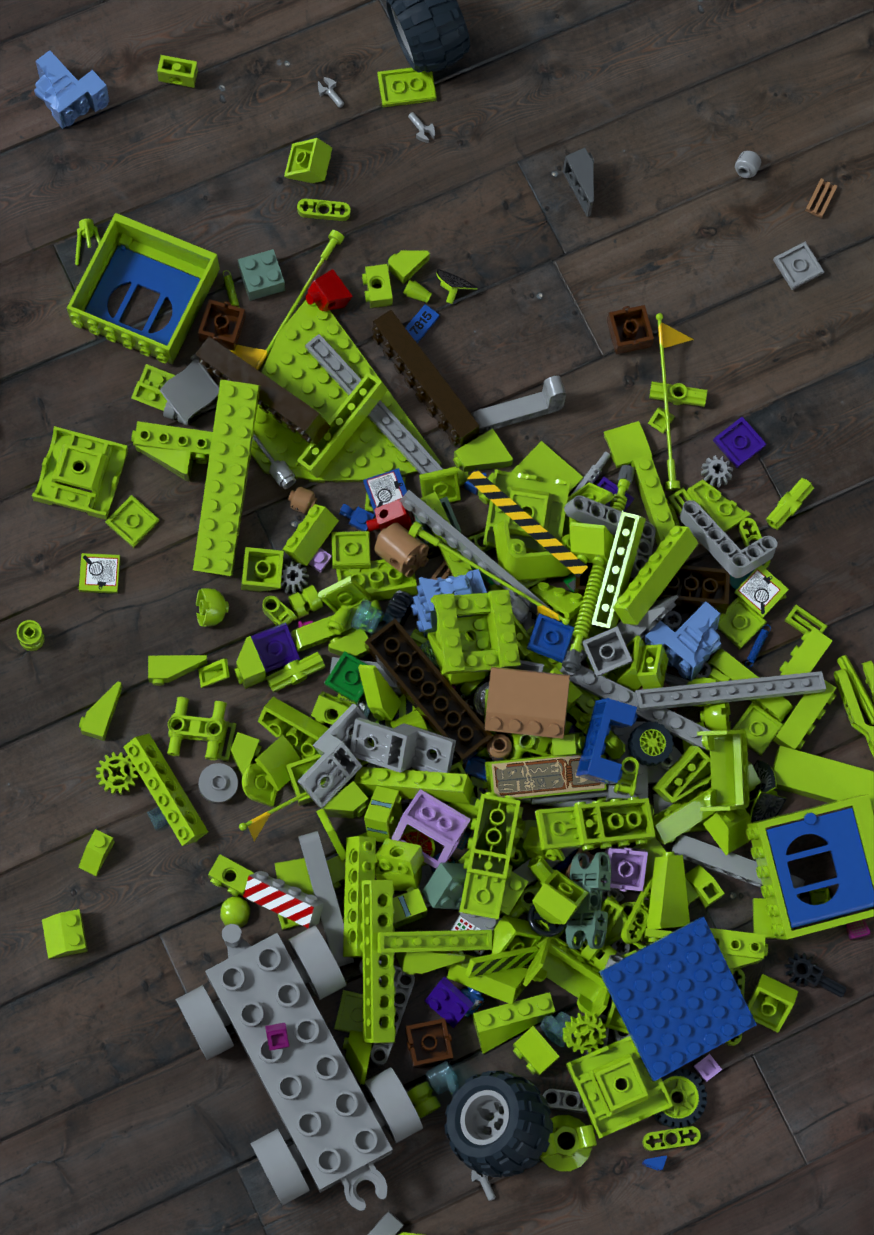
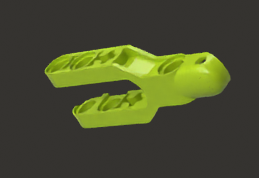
(851, 704)

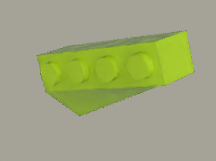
(294, 725)
(506, 1021)

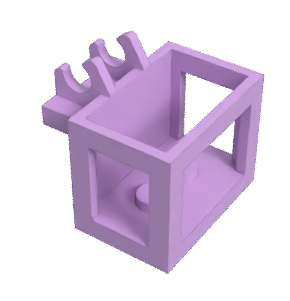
(435, 821)

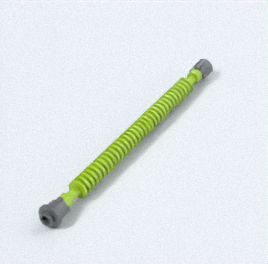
(595, 580)

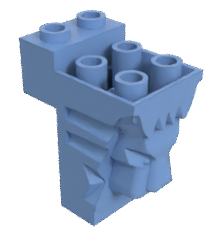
(65, 94)
(427, 588)
(691, 643)

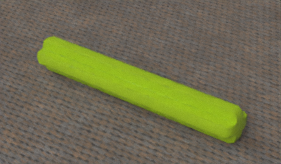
(858, 688)

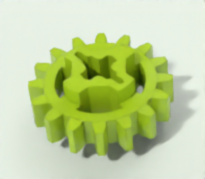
(112, 781)
(584, 1032)

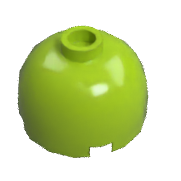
(211, 607)
(716, 716)

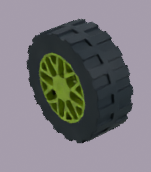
(650, 743)

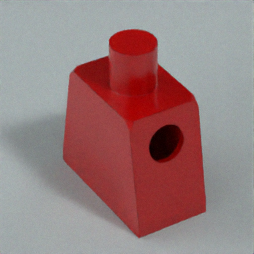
(328, 292)
(389, 514)

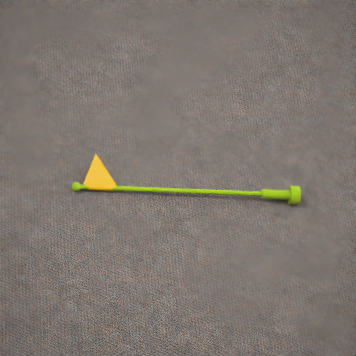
(667, 338)
(255, 356)
(416, 530)
(256, 824)

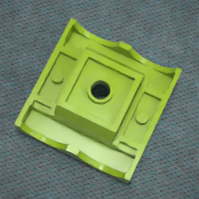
(101, 472)
(533, 493)
(493, 634)
(627, 1106)

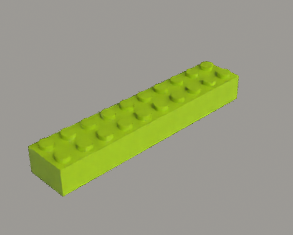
(226, 477)

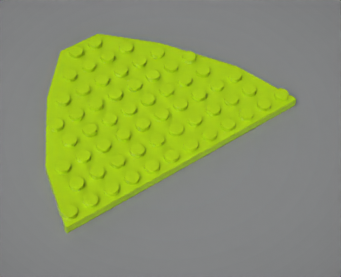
(297, 371)

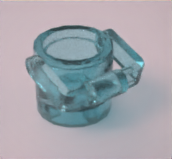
(366, 617)
(553, 1027)
(443, 1078)

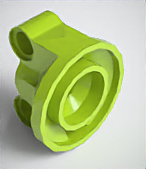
(571, 1159)

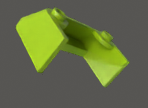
(529, 566)
(728, 770)
(570, 972)

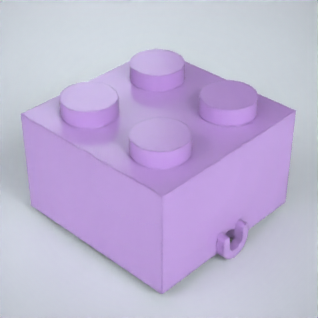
(627, 867)

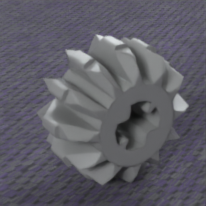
(709, 471)
(300, 578)

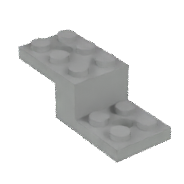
(401, 747)
(336, 759)

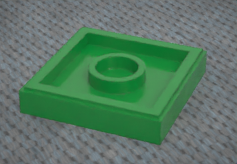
(346, 678)

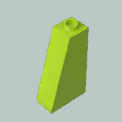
(668, 893)
(500, 985)

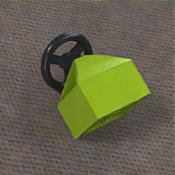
(555, 904)

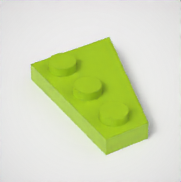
(720, 509)
(559, 599)

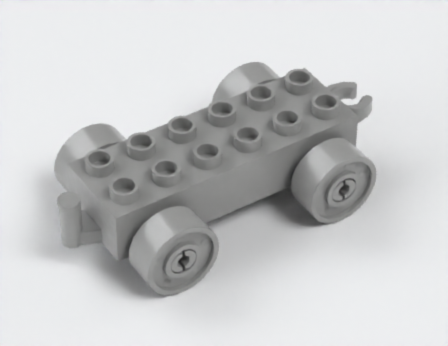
(309, 1082)

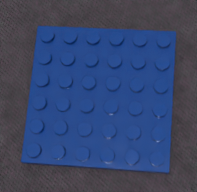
(677, 998)

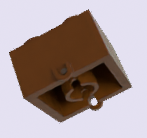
(222, 324)
(630, 329)
(429, 1043)

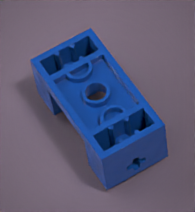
(605, 714)

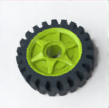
(692, 1103)

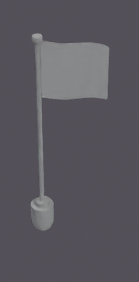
(195, 390)

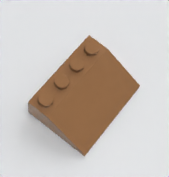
(527, 702)

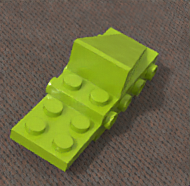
(173, 446)
(596, 824)
(490, 854)
(737, 947)

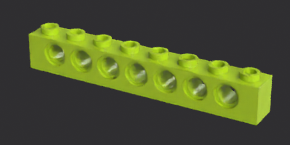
(371, 969)

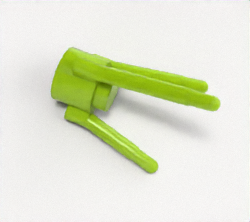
(86, 229)

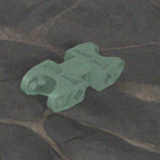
(589, 911)

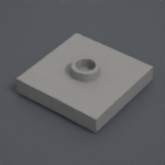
(798, 265)

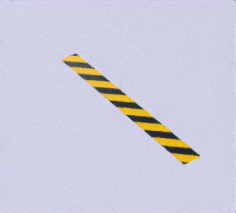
(527, 523)

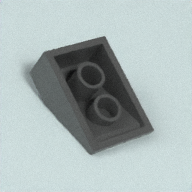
(580, 176)

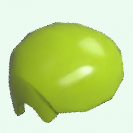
(235, 911)

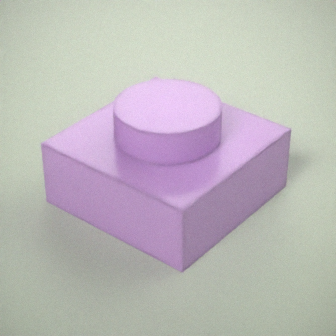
(320, 560)
(707, 1068)

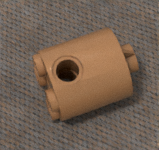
(401, 549)

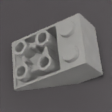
(651, 618)

